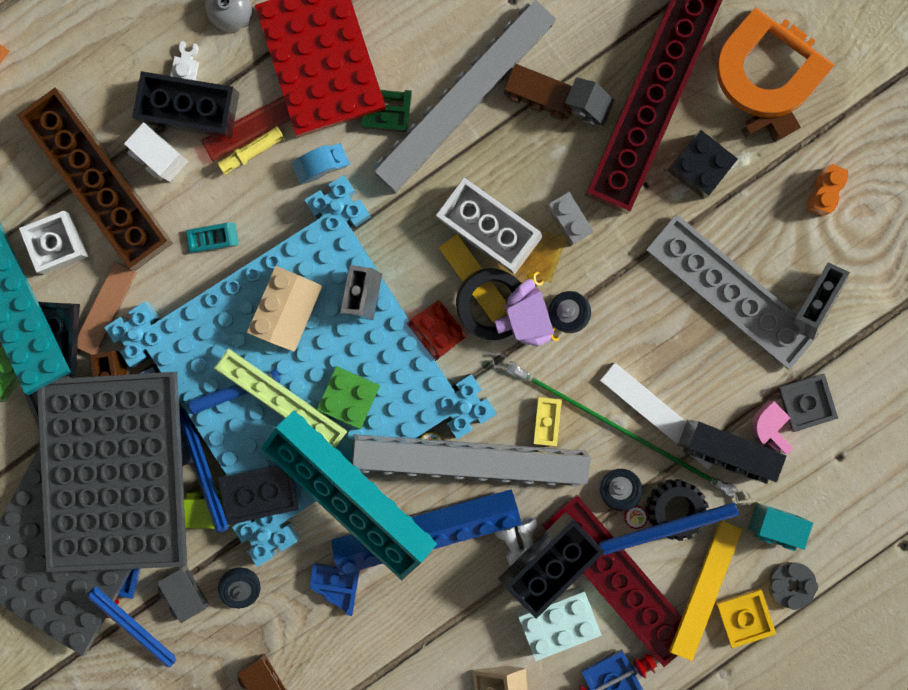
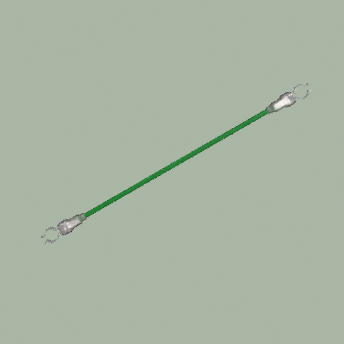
(726, 488)

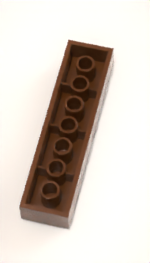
(95, 179)

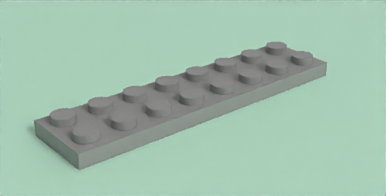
(729, 290)

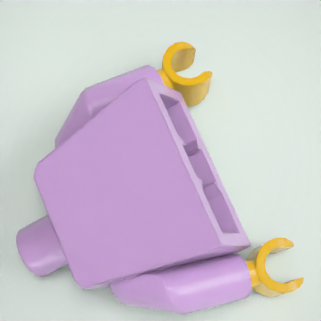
(527, 314)

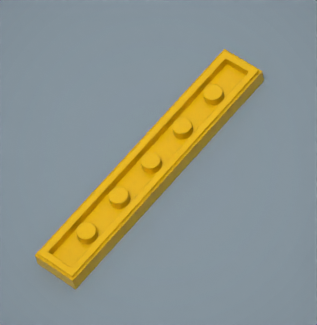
(705, 590)

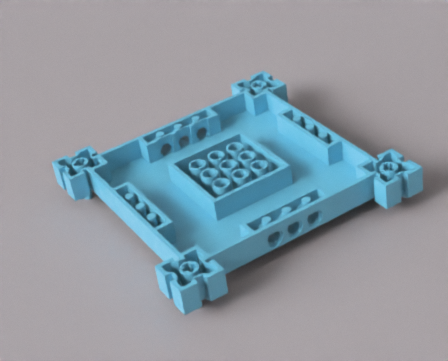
(383, 350)

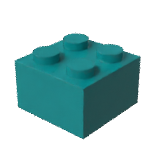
(783, 527)

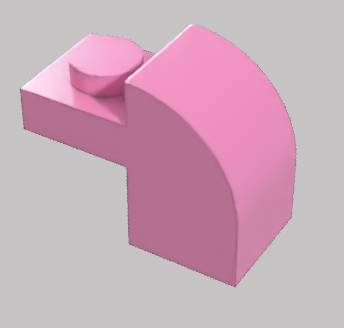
(767, 423)

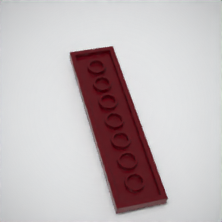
(626, 586)

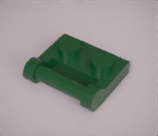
(393, 117)

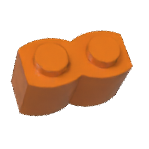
(827, 188)

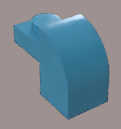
(319, 163)

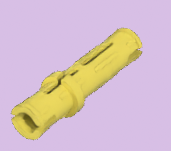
(254, 148)

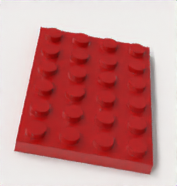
(320, 62)

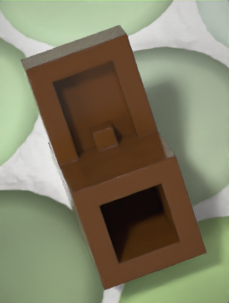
(777, 126)

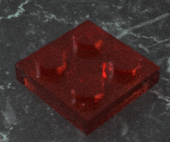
(437, 329)

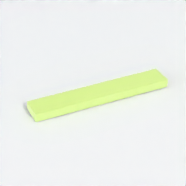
(276, 395)

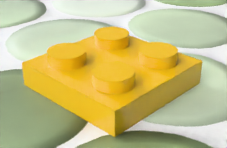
(745, 618)

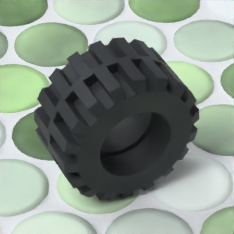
(666, 492)

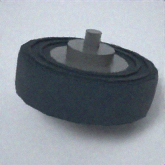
(239, 587)

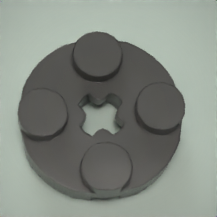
(805, 589)

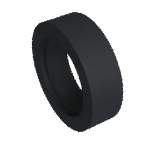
(464, 295)

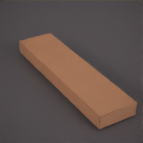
(105, 308)

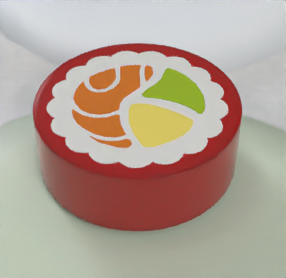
(636, 517)

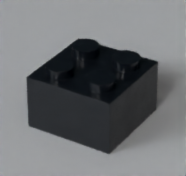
(702, 164)

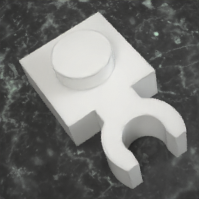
(185, 66)

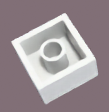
(150, 148)
(53, 242)

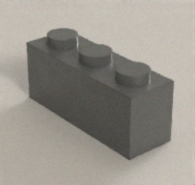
(820, 301)

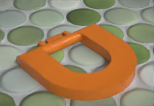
(760, 101)

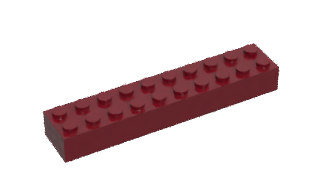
(651, 102)

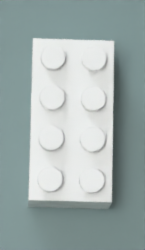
(489, 226)

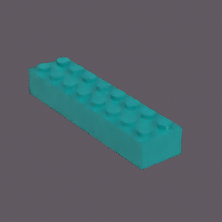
(348, 495)

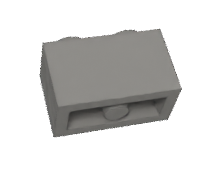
(570, 218)

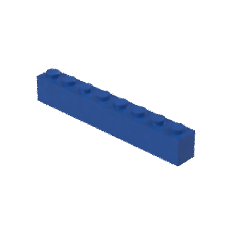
(443, 525)

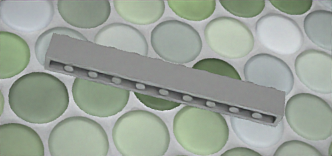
(464, 96)
(470, 459)

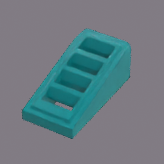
(225, 229)

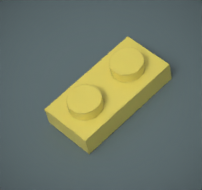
(547, 421)

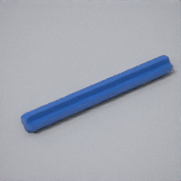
(129, 625)

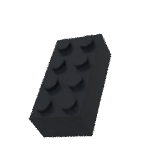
(186, 104)
(737, 453)
(551, 565)

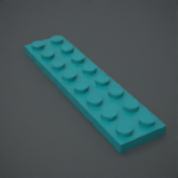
(24, 327)

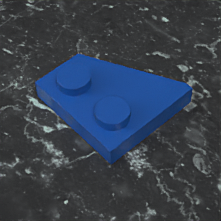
(335, 588)

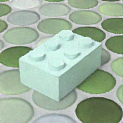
(561, 626)

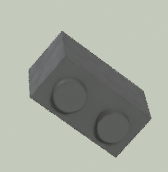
(589, 102)
(361, 292)
(182, 594)

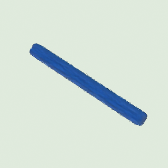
(203, 472)
(669, 528)

